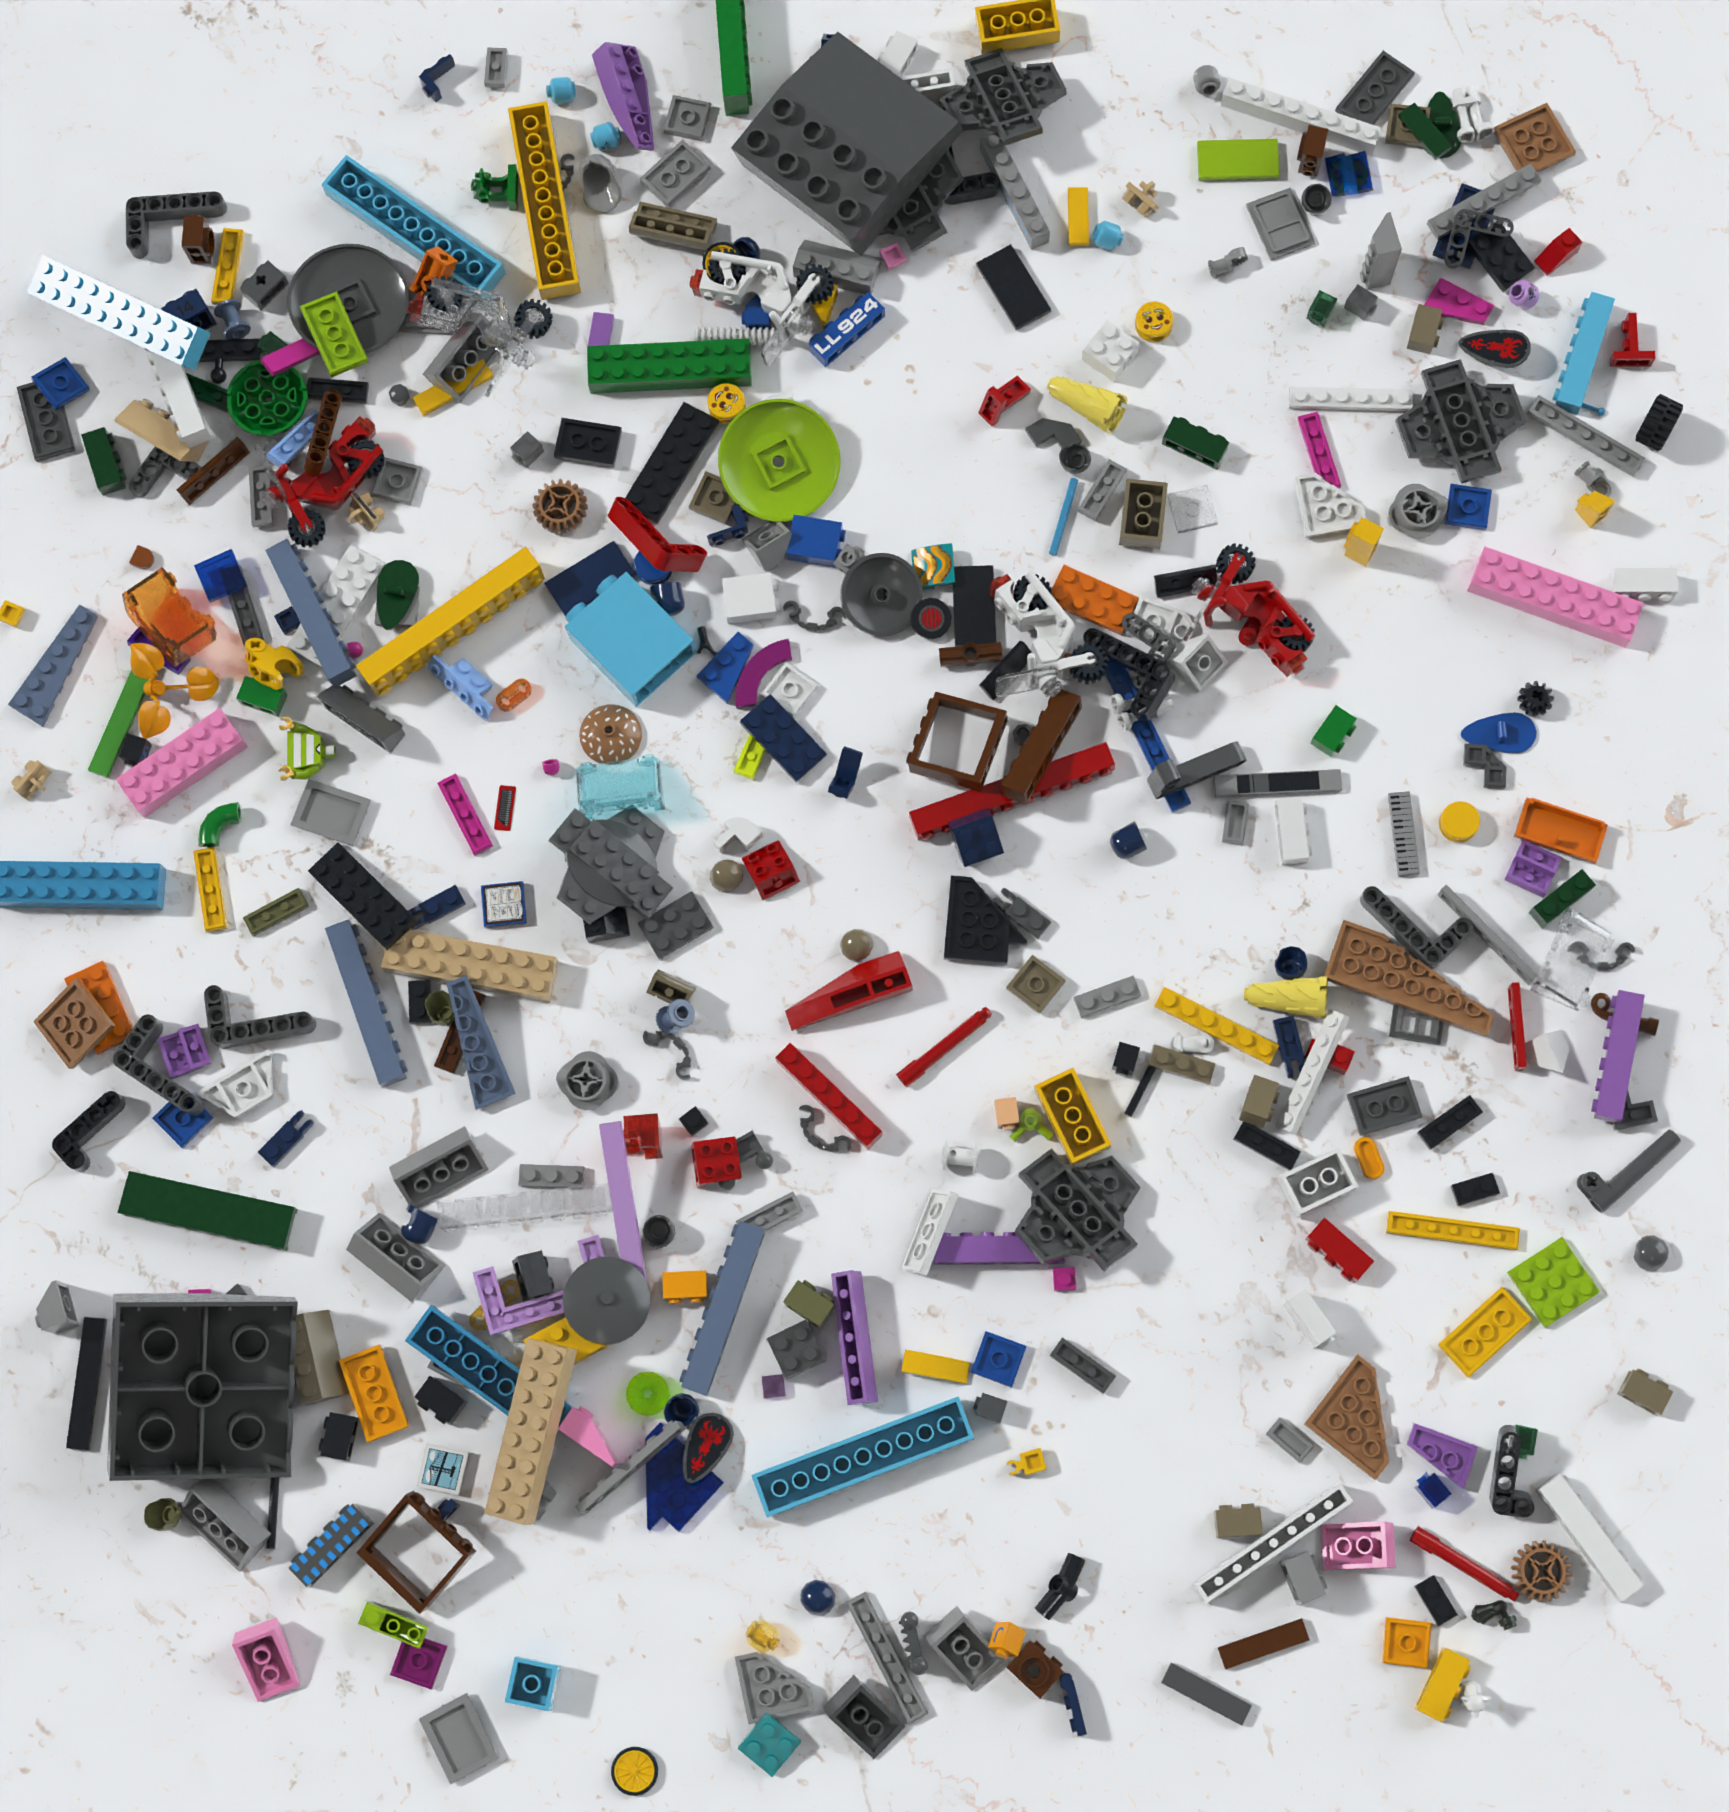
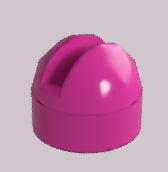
(355, 649)
(551, 767)

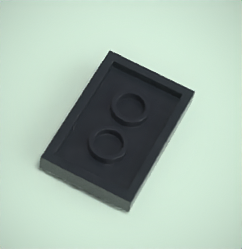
(1501, 258)
(587, 442)

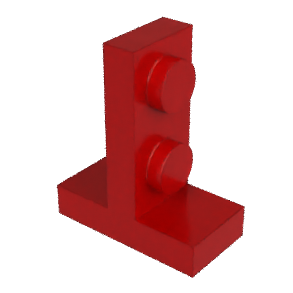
(1630, 354)
(1001, 399)

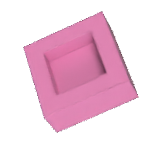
(893, 256)

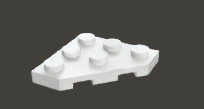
(1325, 506)

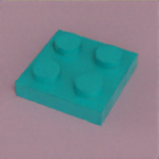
(769, 1744)

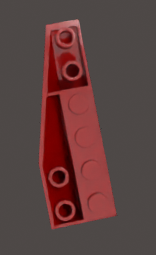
(855, 989)

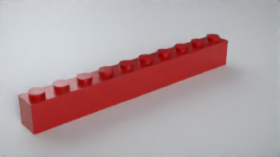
(1060, 774)

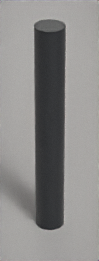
(1139, 1091)

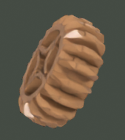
(572, 495)
(1548, 1563)

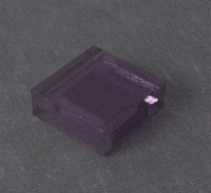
(773, 1386)

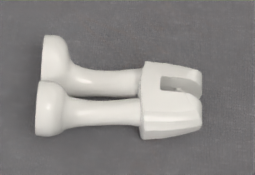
(1470, 103)
(1126, 719)

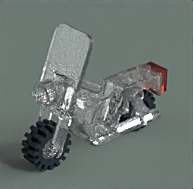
(489, 312)

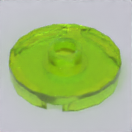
(637, 1388)

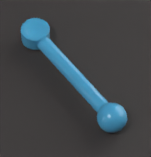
(1600, 411)

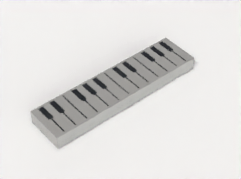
(1403, 833)

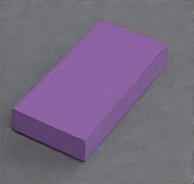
(601, 329)

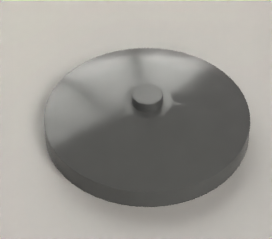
(880, 594)
(606, 1300)

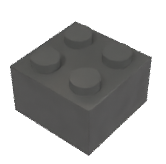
(796, 1349)

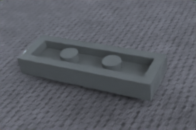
(1082, 1365)

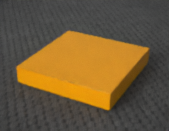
(1406, 1642)

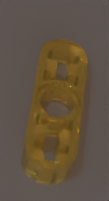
(478, 1312)

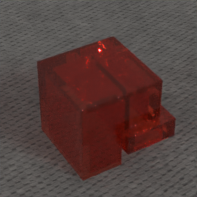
(643, 1135)

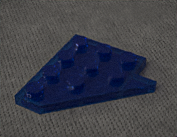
(668, 1492)

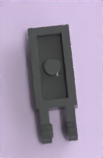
(1023, 914)

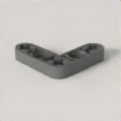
(1466, 228)
(165, 462)
(1155, 642)

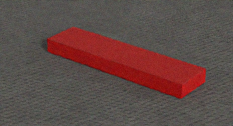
(1517, 1029)

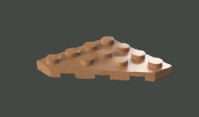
(1352, 1418)

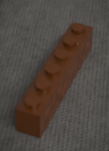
(1041, 746)

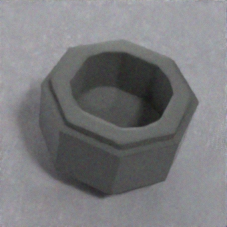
(399, 394)
(1021, 734)

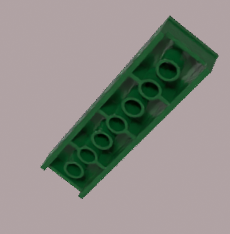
(207, 1210)

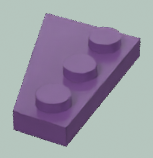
(1444, 1452)

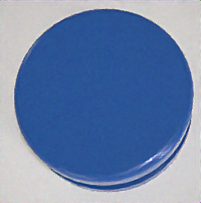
(648, 573)

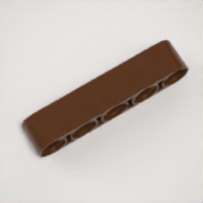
(322, 432)

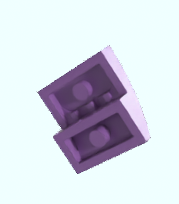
(1533, 868)
(184, 1051)

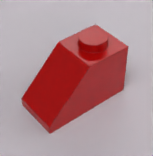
(1558, 251)
(1340, 1059)

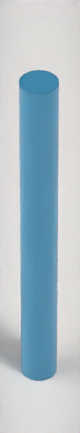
(1063, 516)

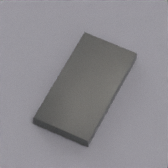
(1376, 89)
(46, 428)

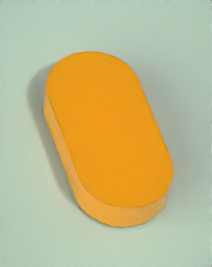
(1368, 1158)

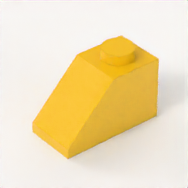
(824, 310)
(1593, 507)

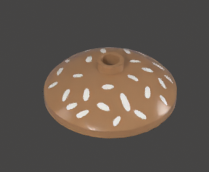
(615, 746)

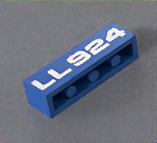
(846, 329)

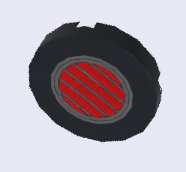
(930, 618)

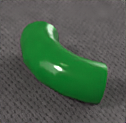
(216, 821)

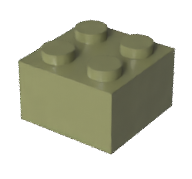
(810, 1304)

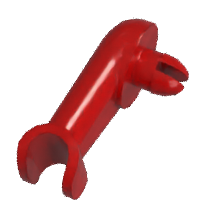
(1249, 631)

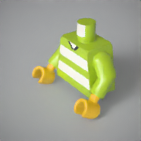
(304, 751)

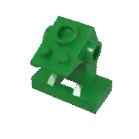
(483, 182)

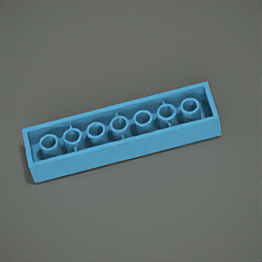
(82, 885)
(468, 1359)

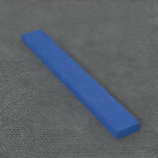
(1144, 732)

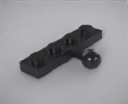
(228, 350)

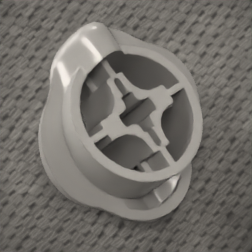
(1412, 521)
(566, 1078)

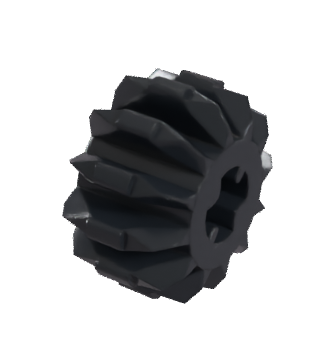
(1535, 705)

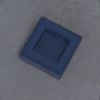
(287, 620)

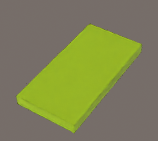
(1238, 159)
(334, 334)

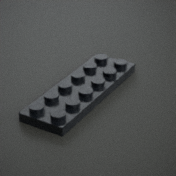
(671, 461)
(362, 896)

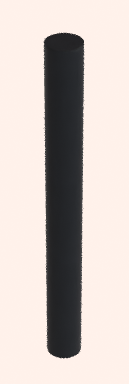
(272, 1514)

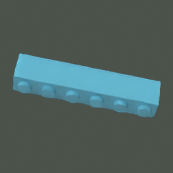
(1584, 352)

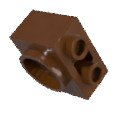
(1311, 150)
(198, 239)
(1034, 1655)

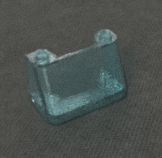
(619, 785)

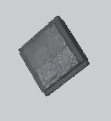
(1415, 1026)

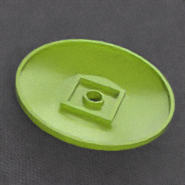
(784, 431)

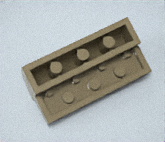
(673, 226)

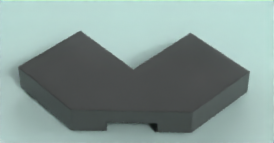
(1045, 429)
(1482, 756)

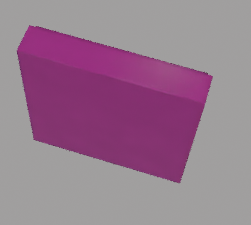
(419, 1665)

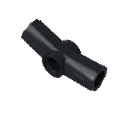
(1061, 1587)

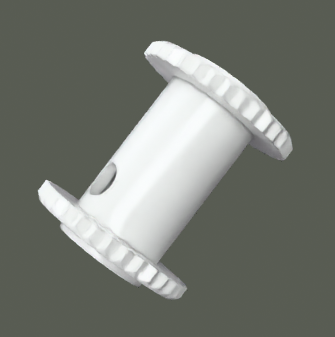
(960, 1156)

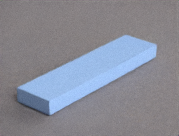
(293, 442)

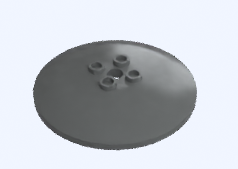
(359, 276)

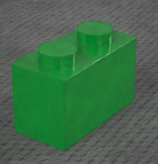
(261, 697)
(1333, 731)

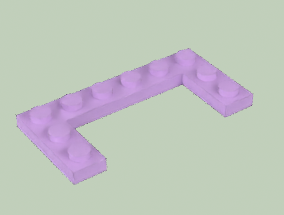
(504, 1319)

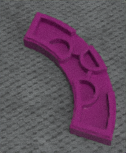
(757, 668)

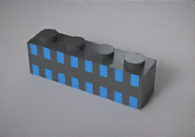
(331, 1545)

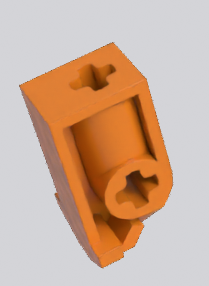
(434, 264)

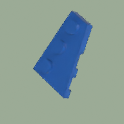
(726, 666)

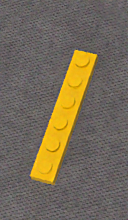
(1216, 1026)

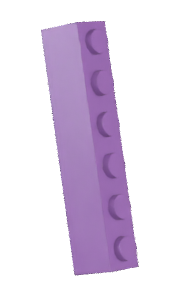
(1619, 1056)
(984, 1250)
(854, 1337)

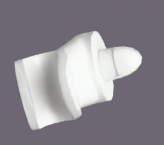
(1195, 1044)

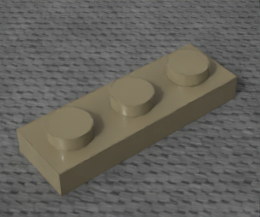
(1181, 1064)

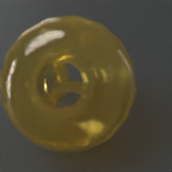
(762, 1636)

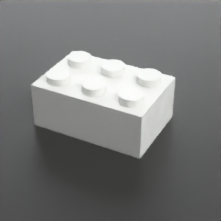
(1317, 1182)

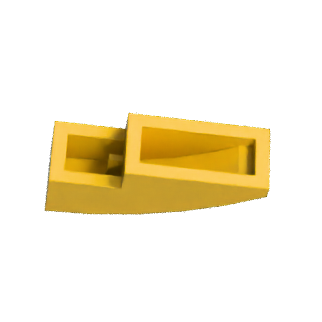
(935, 1366)

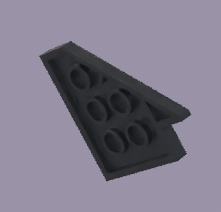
(977, 926)

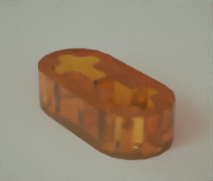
(517, 698)

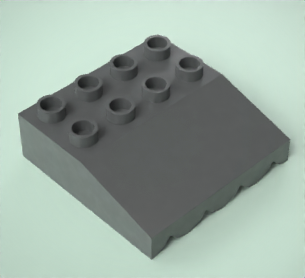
(846, 141)
(201, 1386)

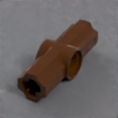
(984, 653)

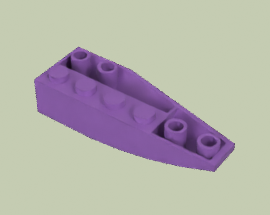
(626, 91)

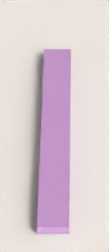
(622, 1194)

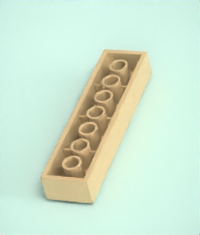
(486, 965)
(530, 1431)

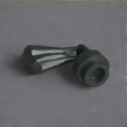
(1483, 1613)

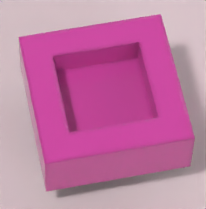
(1064, 1279)

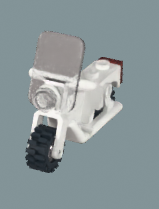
(771, 285)
(1037, 610)

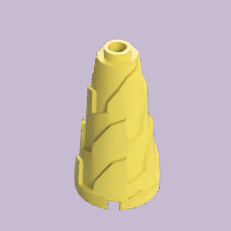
(1096, 404)
(1293, 996)

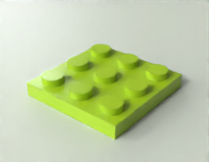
(1553, 1282)

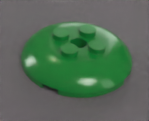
(253, 386)

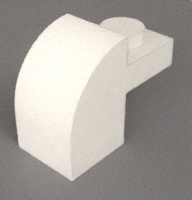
(738, 829)

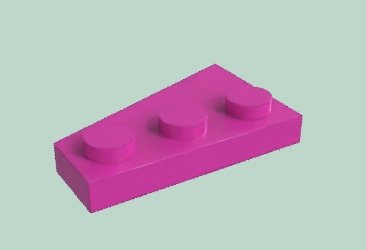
(1458, 303)

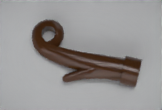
(1647, 1025)

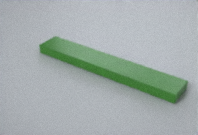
(118, 726)

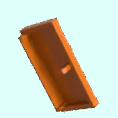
(1561, 829)

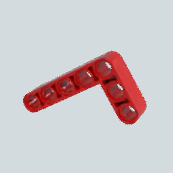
(651, 543)

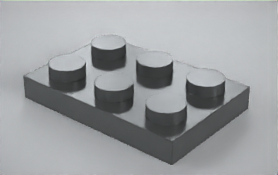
(675, 925)
(1384, 1106)

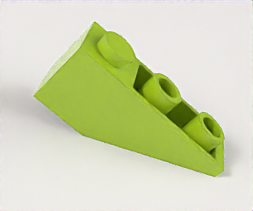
(393, 1624)

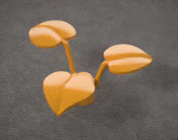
(145, 663)

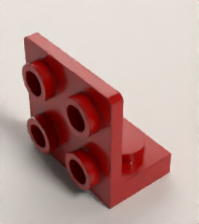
(771, 869)
(715, 1161)

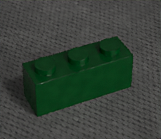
(1195, 442)
(104, 460)
(1562, 898)

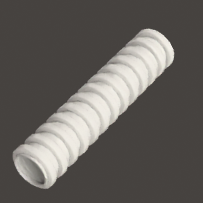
(754, 335)

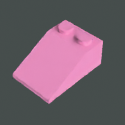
(587, 1433)
(1358, 1546)
(266, 1659)

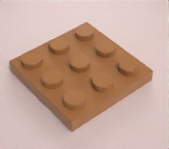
(1534, 139)
(74, 1023)

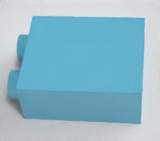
(629, 637)

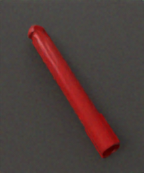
(918, 1067)
(1433, 1545)

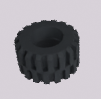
(1659, 422)

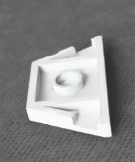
(242, 1087)

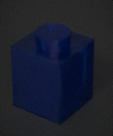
(1432, 1489)

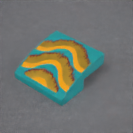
(934, 565)

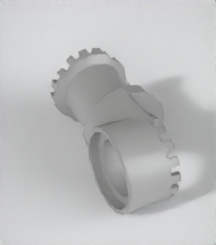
(1225, 264)
(1592, 479)

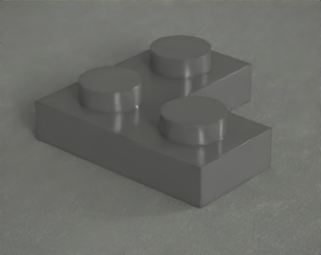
(1636, 1114)

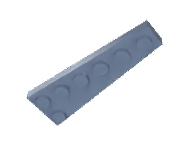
(44, 683)
(482, 1059)

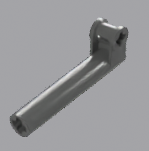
(1603, 1194)

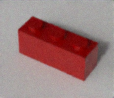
(1339, 1251)

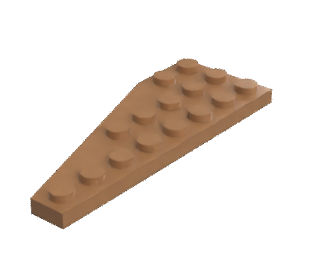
(1381, 969)

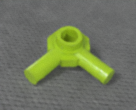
(1030, 1120)

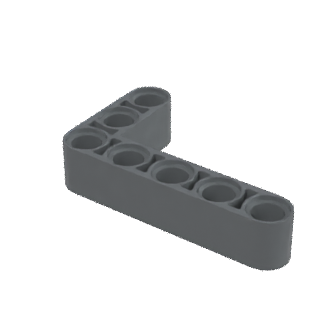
(166, 212)
(1168, 778)
(1405, 938)
(252, 1027)
(151, 1075)

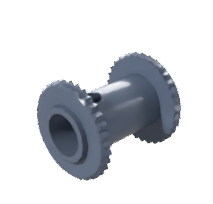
(229, 312)
(675, 1016)

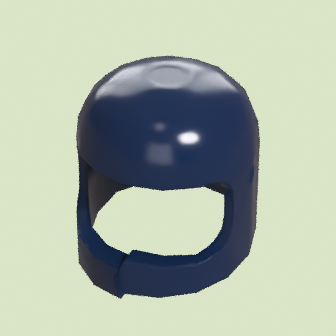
(669, 597)
(1127, 841)
(420, 1226)

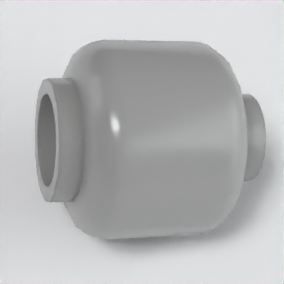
(1206, 80)

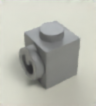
(848, 557)

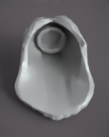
(599, 183)

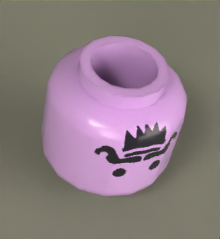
(1524, 294)

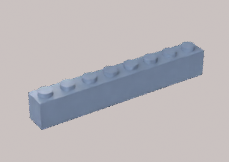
(310, 612)
(366, 1004)
(723, 1308)

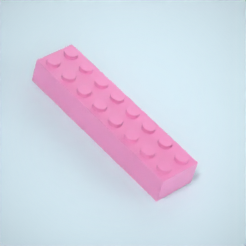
(1555, 597)

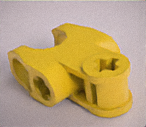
(268, 663)

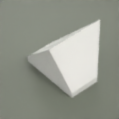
(1548, 1051)

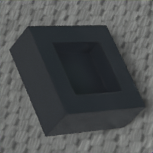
(693, 1121)

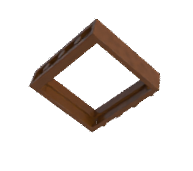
(951, 776)
(392, 1575)

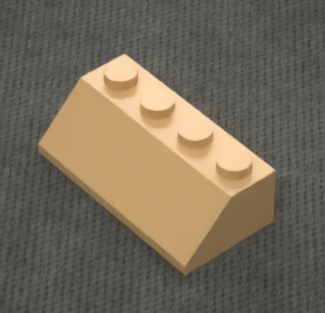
(157, 429)

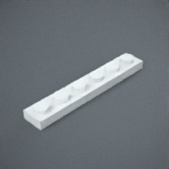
(1350, 399)
(1312, 1071)

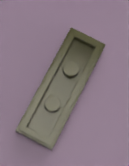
(276, 912)

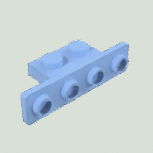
(465, 683)

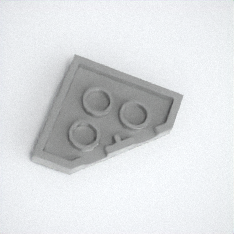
(770, 1689)

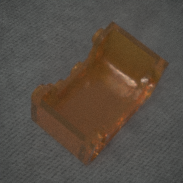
(168, 617)

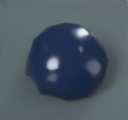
(748, 247)
(1291, 963)
(682, 1408)
(817, 1597)

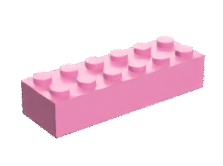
(181, 763)

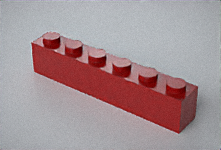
(829, 1096)

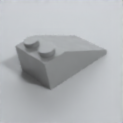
(963, 1648)

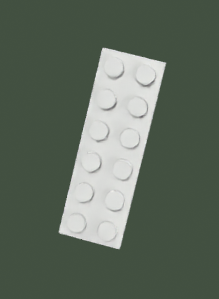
(342, 596)

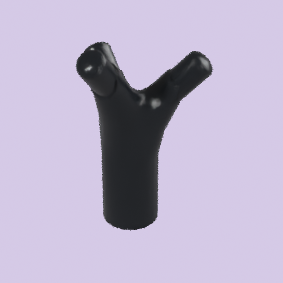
(704, 642)

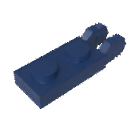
(438, 906)
(1289, 1043)
(285, 1139)
(1072, 1702)

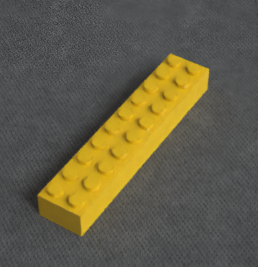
(544, 200)
(451, 622)

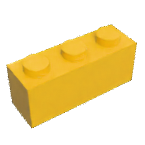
(1362, 541)
(1443, 1685)

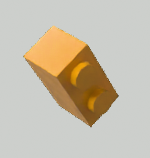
(685, 1286)

